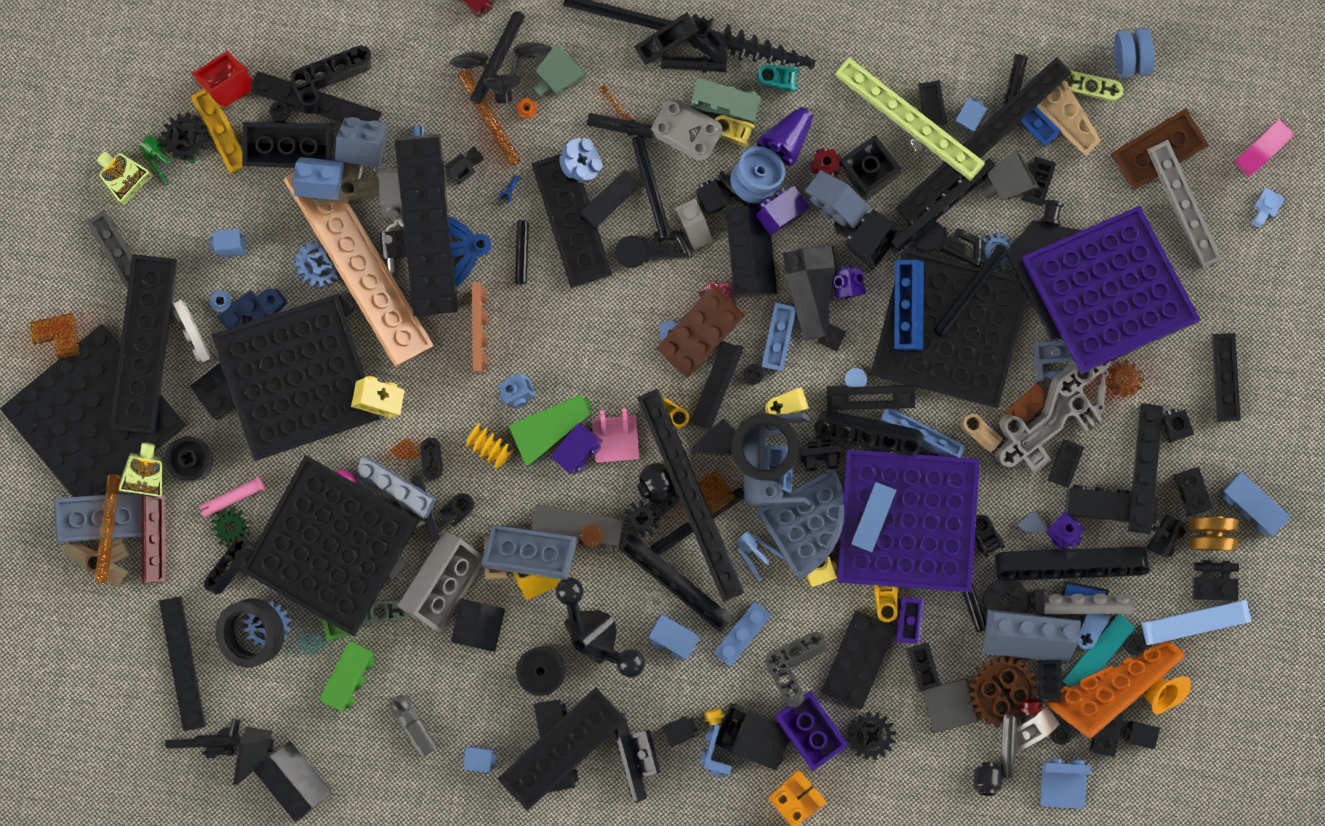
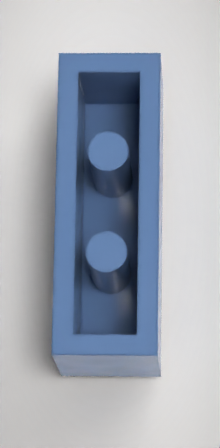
(1254, 505)

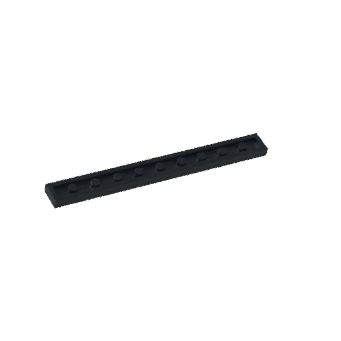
(986, 137)
(690, 495)

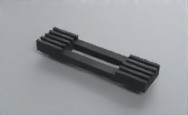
(839, 397)

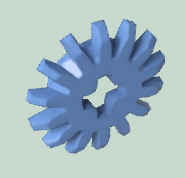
(991, 244)

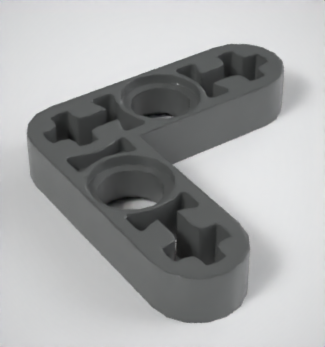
(786, 662)

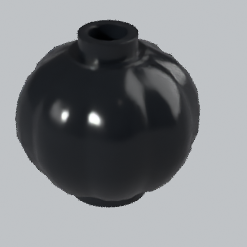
(656, 483)

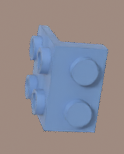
(717, 768)
(1064, 783)

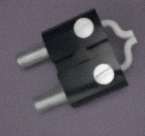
(392, 245)

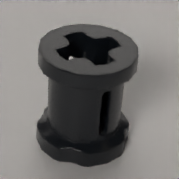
(1052, 212)

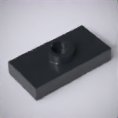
(932, 102)
(1065, 463)
(1050, 681)

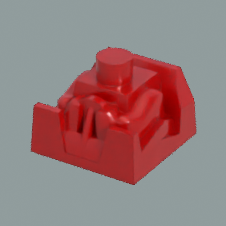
(224, 79)

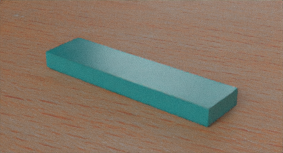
(1105, 647)

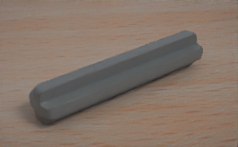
(1008, 745)

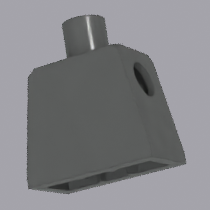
(1010, 178)

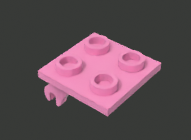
(618, 437)

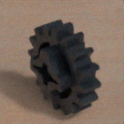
(192, 131)
(880, 723)

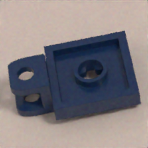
(254, 306)

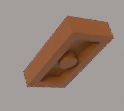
(1028, 404)

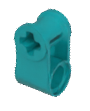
(780, 77)

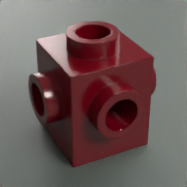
(826, 154)

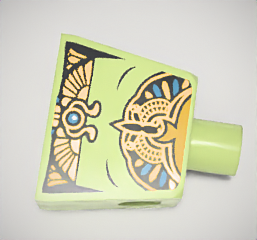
(122, 176)
(143, 472)

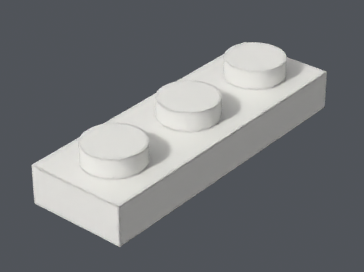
(192, 333)

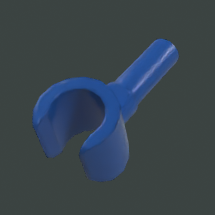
(509, 190)

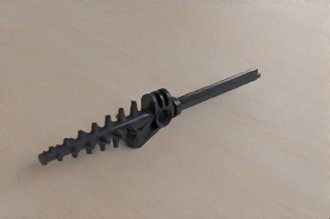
(709, 41)

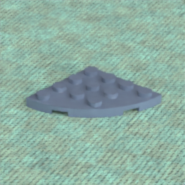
(808, 532)

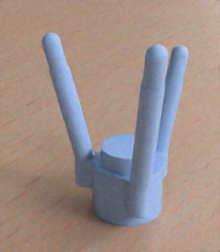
(747, 543)

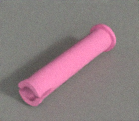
(232, 496)

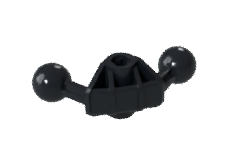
(595, 631)

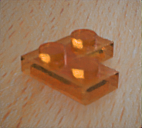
(59, 329)

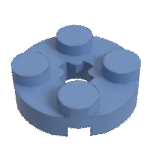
(587, 152)

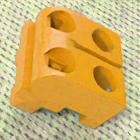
(786, 800)

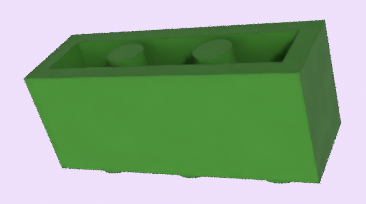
(348, 676)

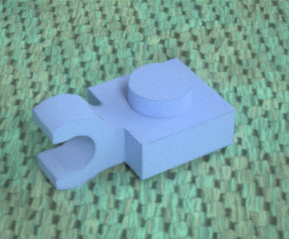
(1268, 205)

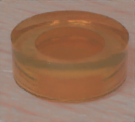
(592, 535)

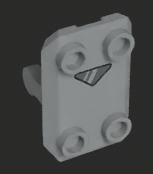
(687, 129)

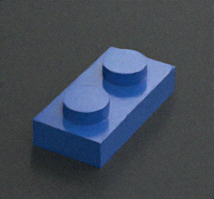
(1040, 127)

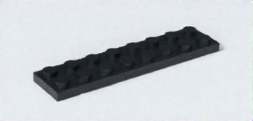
(143, 344)

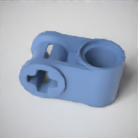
(1092, 626)

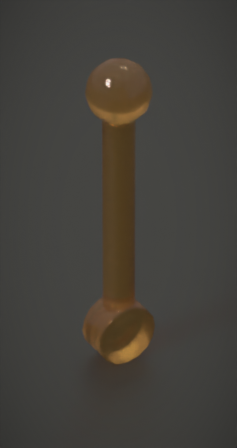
(604, 89)

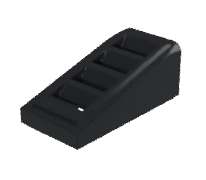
(1045, 183)

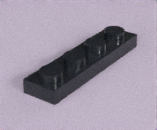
(1226, 377)

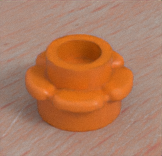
(531, 112)

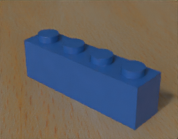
(909, 304)

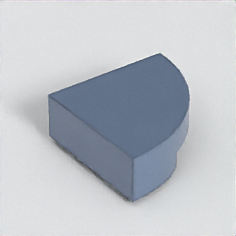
(1031, 523)

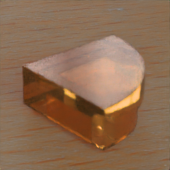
(406, 450)

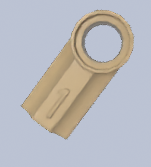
(982, 433)

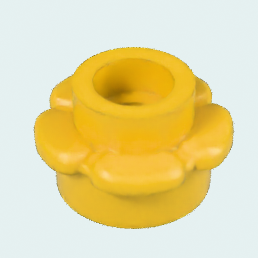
(713, 716)

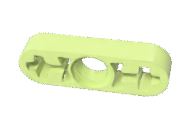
(1099, 80)

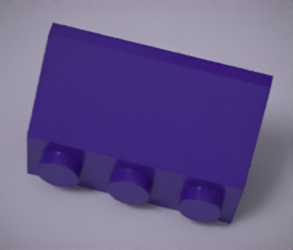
(811, 731)

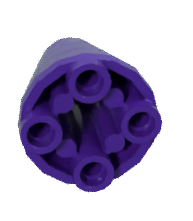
(788, 135)

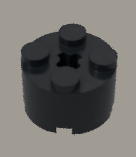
(177, 464)

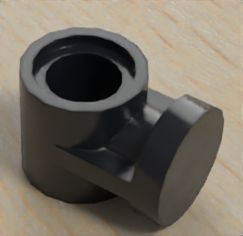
(453, 514)

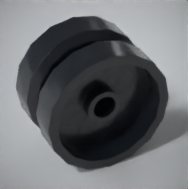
(529, 678)

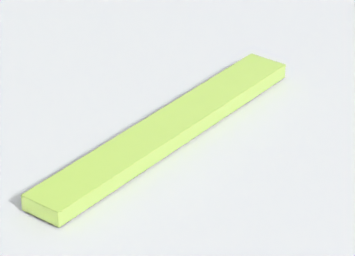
(910, 119)

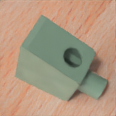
(557, 73)

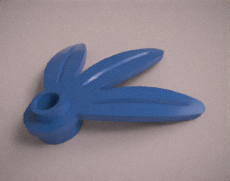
(467, 247)

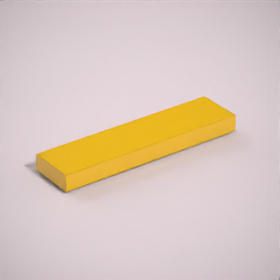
(219, 130)

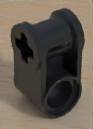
(988, 536)

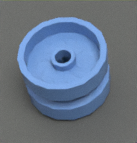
(1134, 52)
(757, 175)

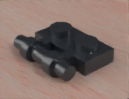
(1215, 588)

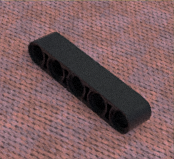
(879, 429)

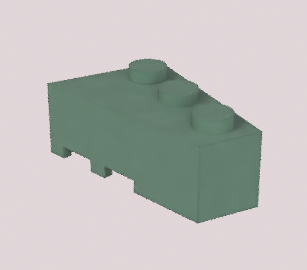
(725, 100)

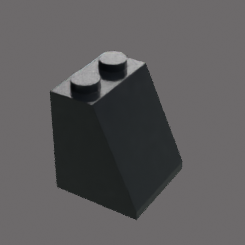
(753, 737)

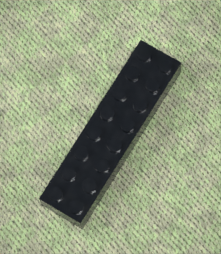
(426, 224)

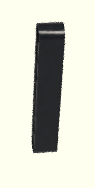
(1071, 563)

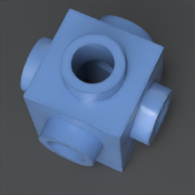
(516, 391)

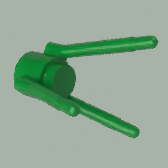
(153, 148)

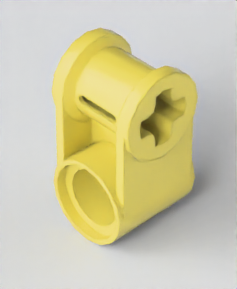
(735, 130)
(790, 402)

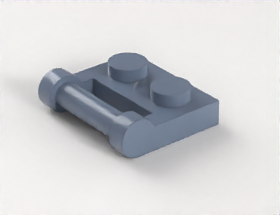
(1050, 353)

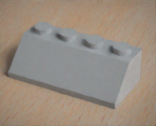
(441, 582)

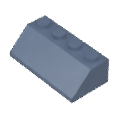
(1030, 636)

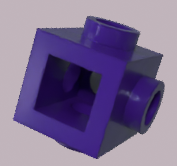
(848, 282)
(1065, 532)

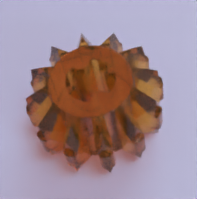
(1119, 372)

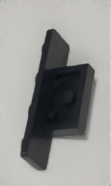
(637, 757)

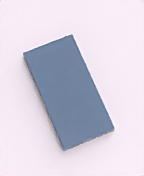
(82, 517)
(529, 552)

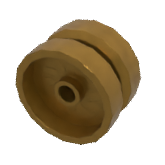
(1213, 533)

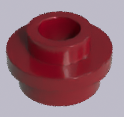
(1030, 707)

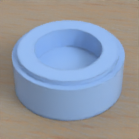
(855, 378)

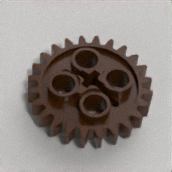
(987, 703)

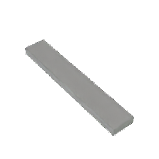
(1184, 204)

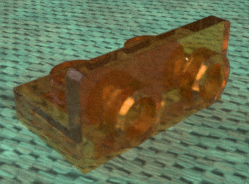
(716, 491)

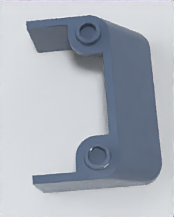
(767, 493)

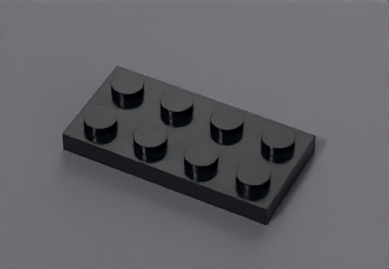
(858, 659)

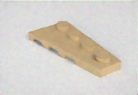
(1068, 116)

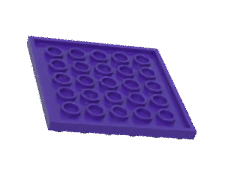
(1110, 289)
(927, 528)

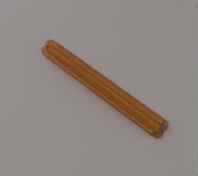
(490, 120)
(107, 529)

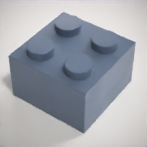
(361, 142)
(836, 200)

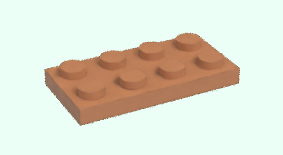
(479, 320)

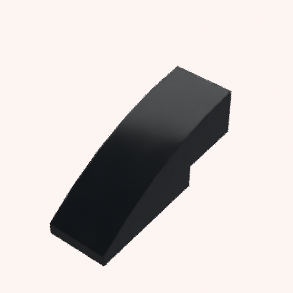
(666, 38)

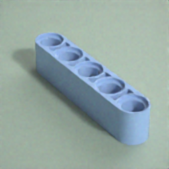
(1196, 622)

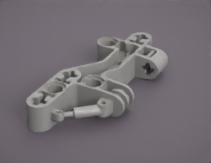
(1057, 408)

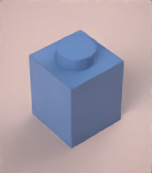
(970, 115)
(479, 759)

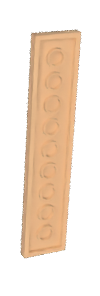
(366, 277)

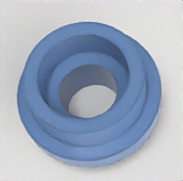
(227, 301)

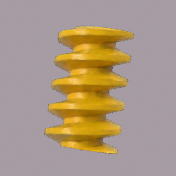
(488, 446)

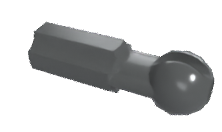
(413, 725)

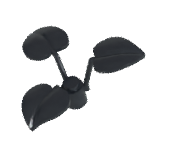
(500, 84)

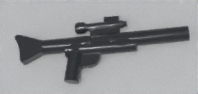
(214, 743)

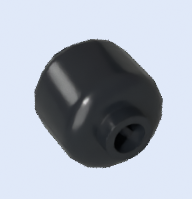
(987, 779)

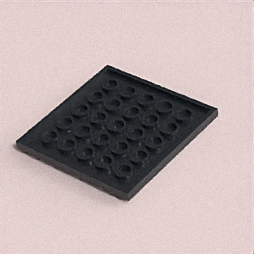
(975, 351)
(292, 376)
(69, 417)
(330, 545)

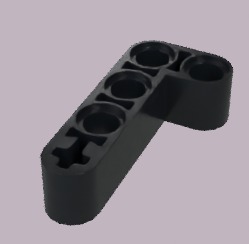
(332, 76)

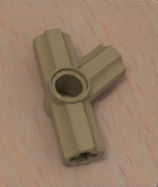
(358, 186)
(83, 556)

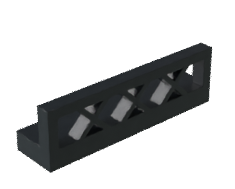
(716, 385)

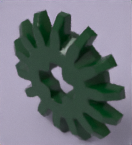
(228, 518)

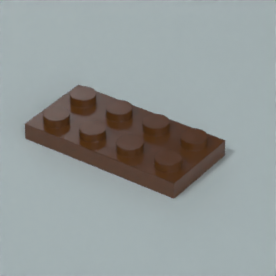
(1135, 160)
(700, 331)

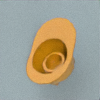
(1167, 693)

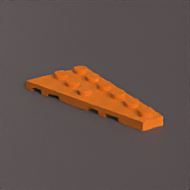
(1110, 691)

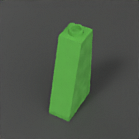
(547, 428)

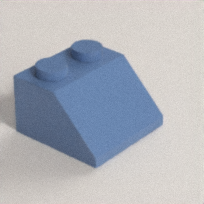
(318, 178)

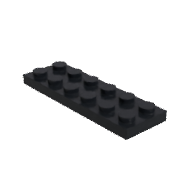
(576, 240)
(561, 749)

